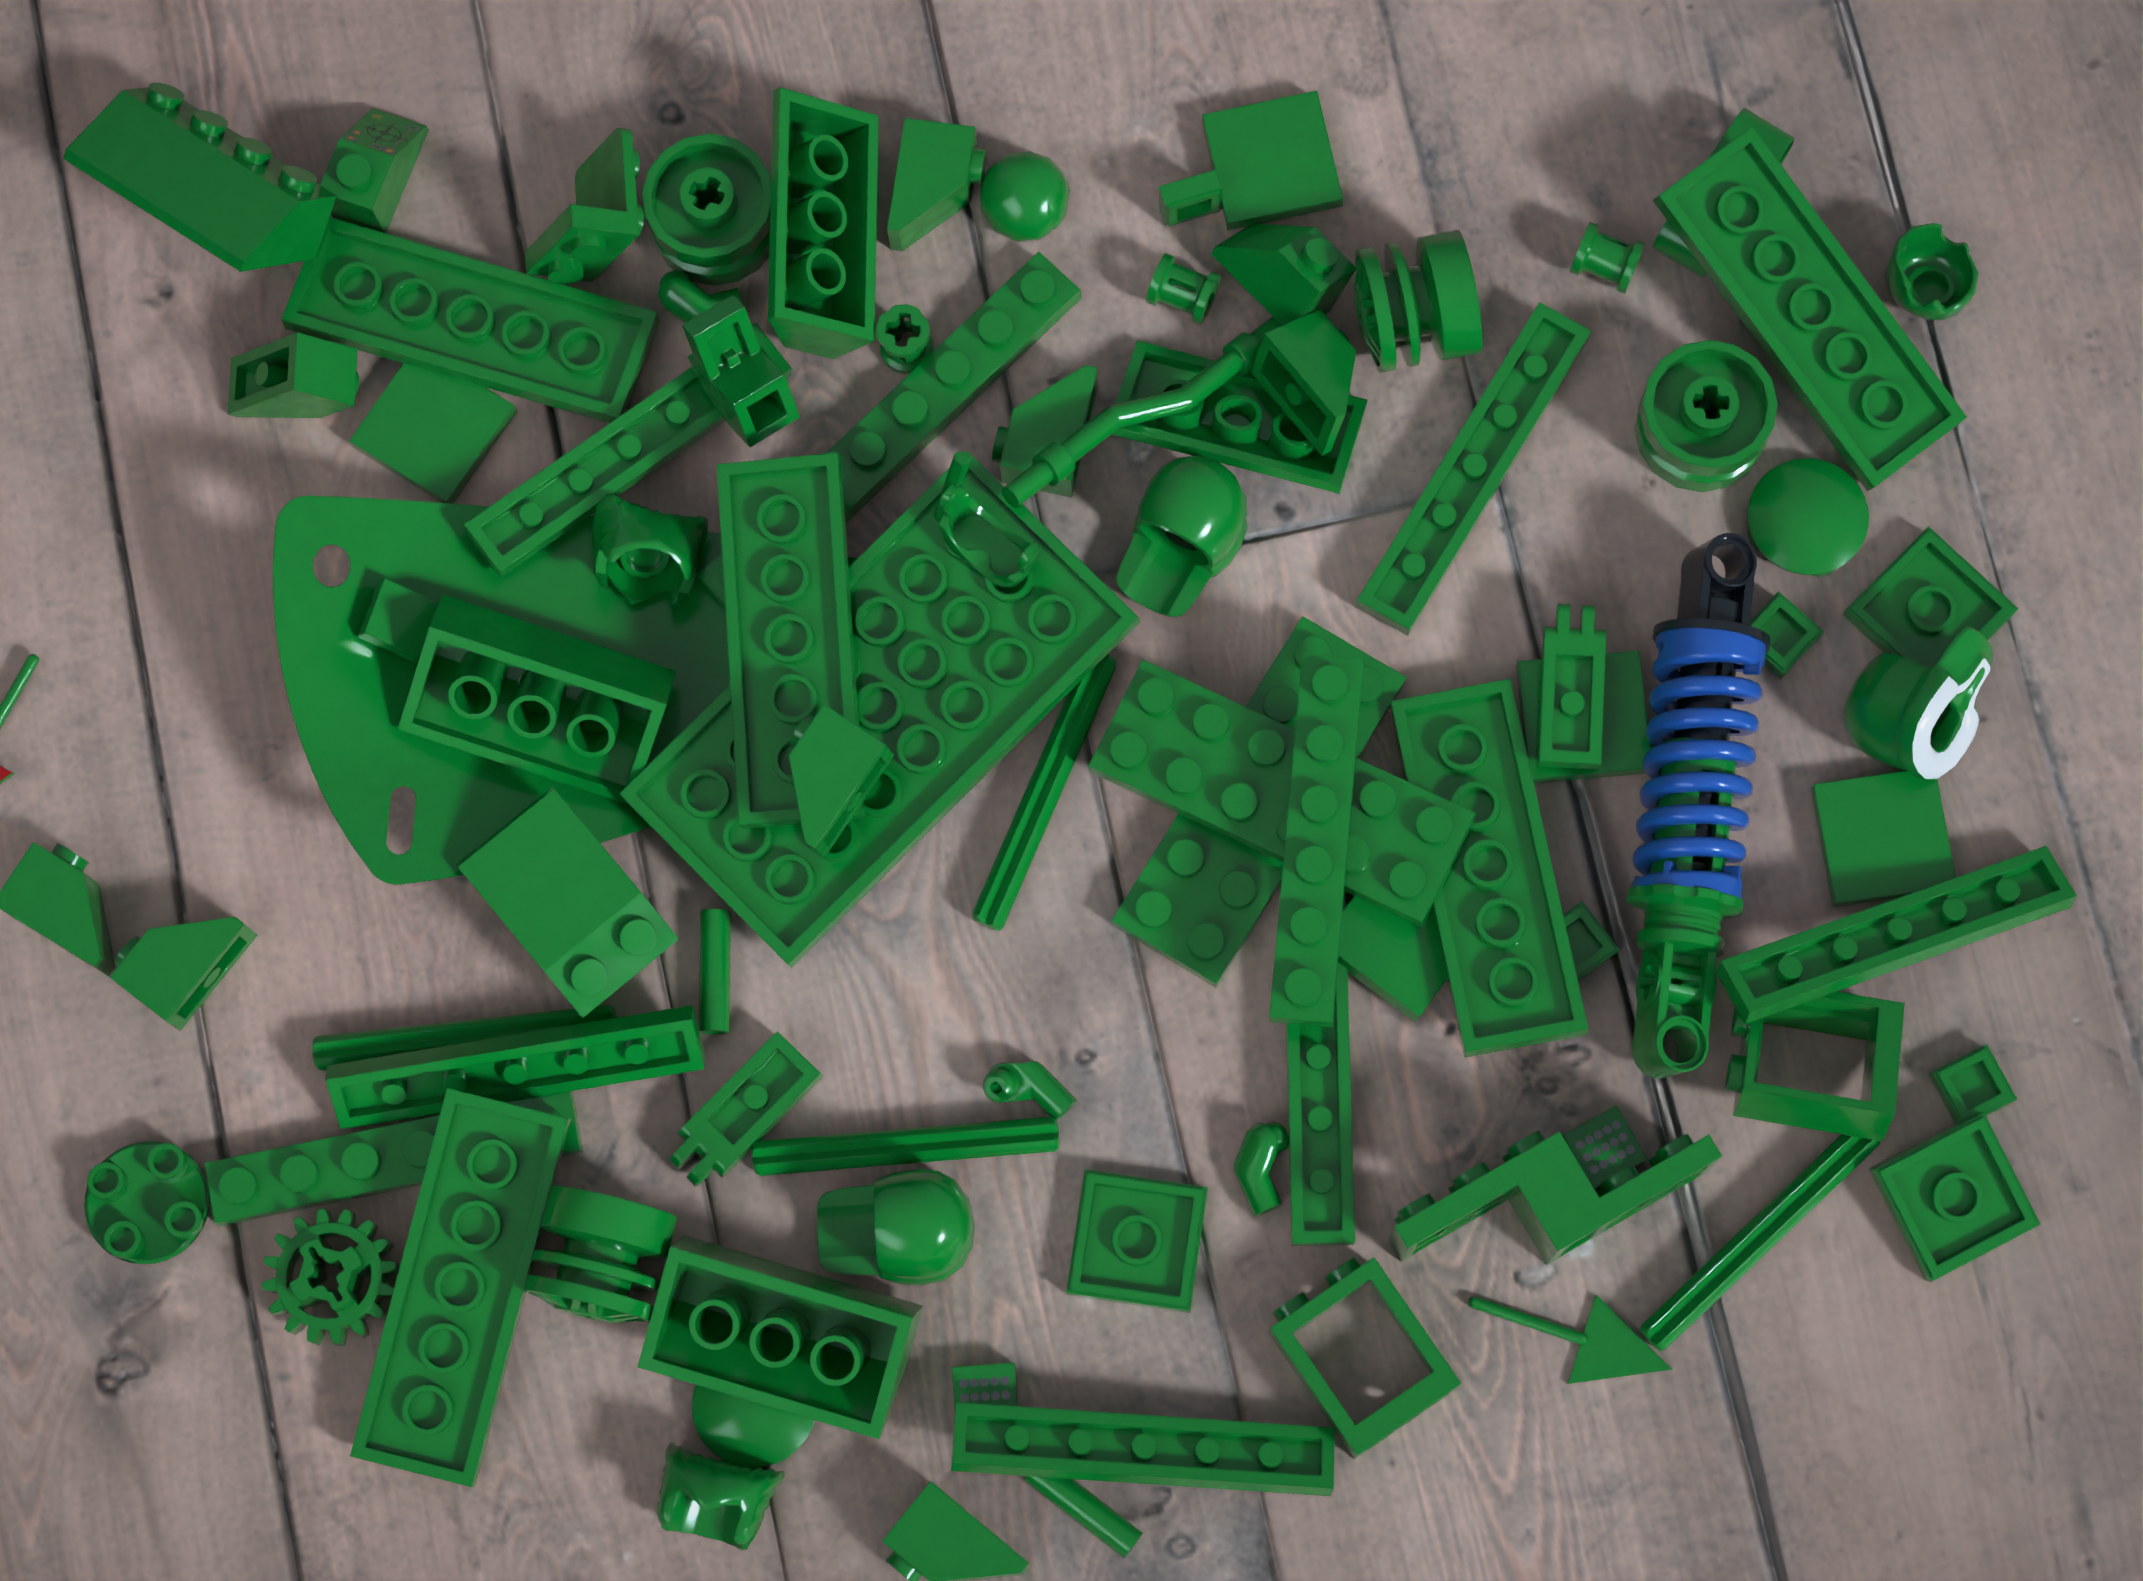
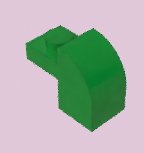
(737, 374)

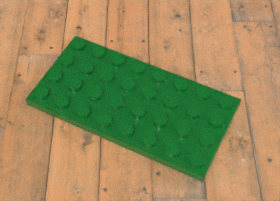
(942, 678)

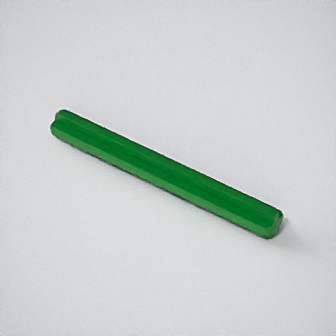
(1041, 796)
(390, 1041)
(905, 1146)
(1755, 1239)

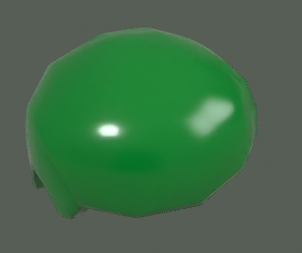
(1024, 196)
(1931, 273)

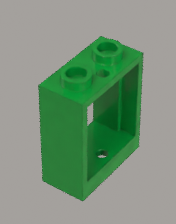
(1834, 1014)
(1399, 1411)

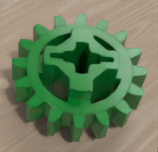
(307, 1291)

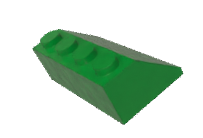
(204, 179)
(822, 225)
(535, 698)
(779, 1336)

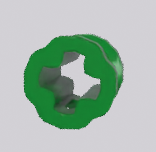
(1607, 257)
(1170, 274)
(891, 329)

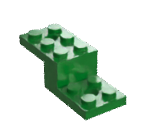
(1551, 1194)

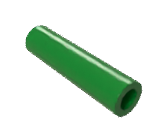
(714, 971)
(1088, 1512)

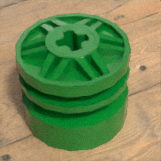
(1418, 301)
(600, 1254)

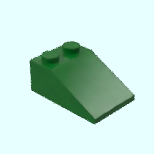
(567, 902)

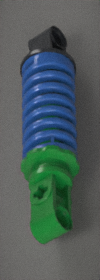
(1691, 801)

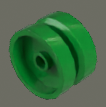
(709, 208)
(1672, 413)

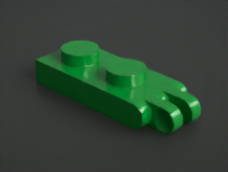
(1572, 692)
(745, 1109)

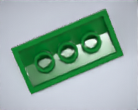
(1235, 423)

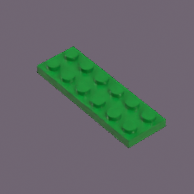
(1810, 308)
(472, 321)
(783, 618)
(1235, 777)
(1208, 889)
(1501, 900)
(460, 1288)

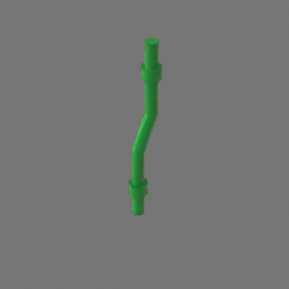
(1059, 460)

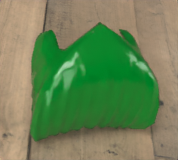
(646, 550)
(714, 1497)

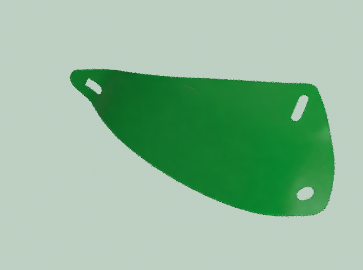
(354, 693)

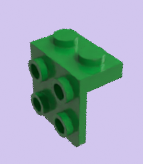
(601, 222)

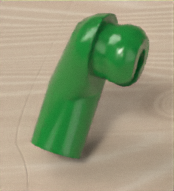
(685, 298)
(1026, 1082)
(1254, 1162)

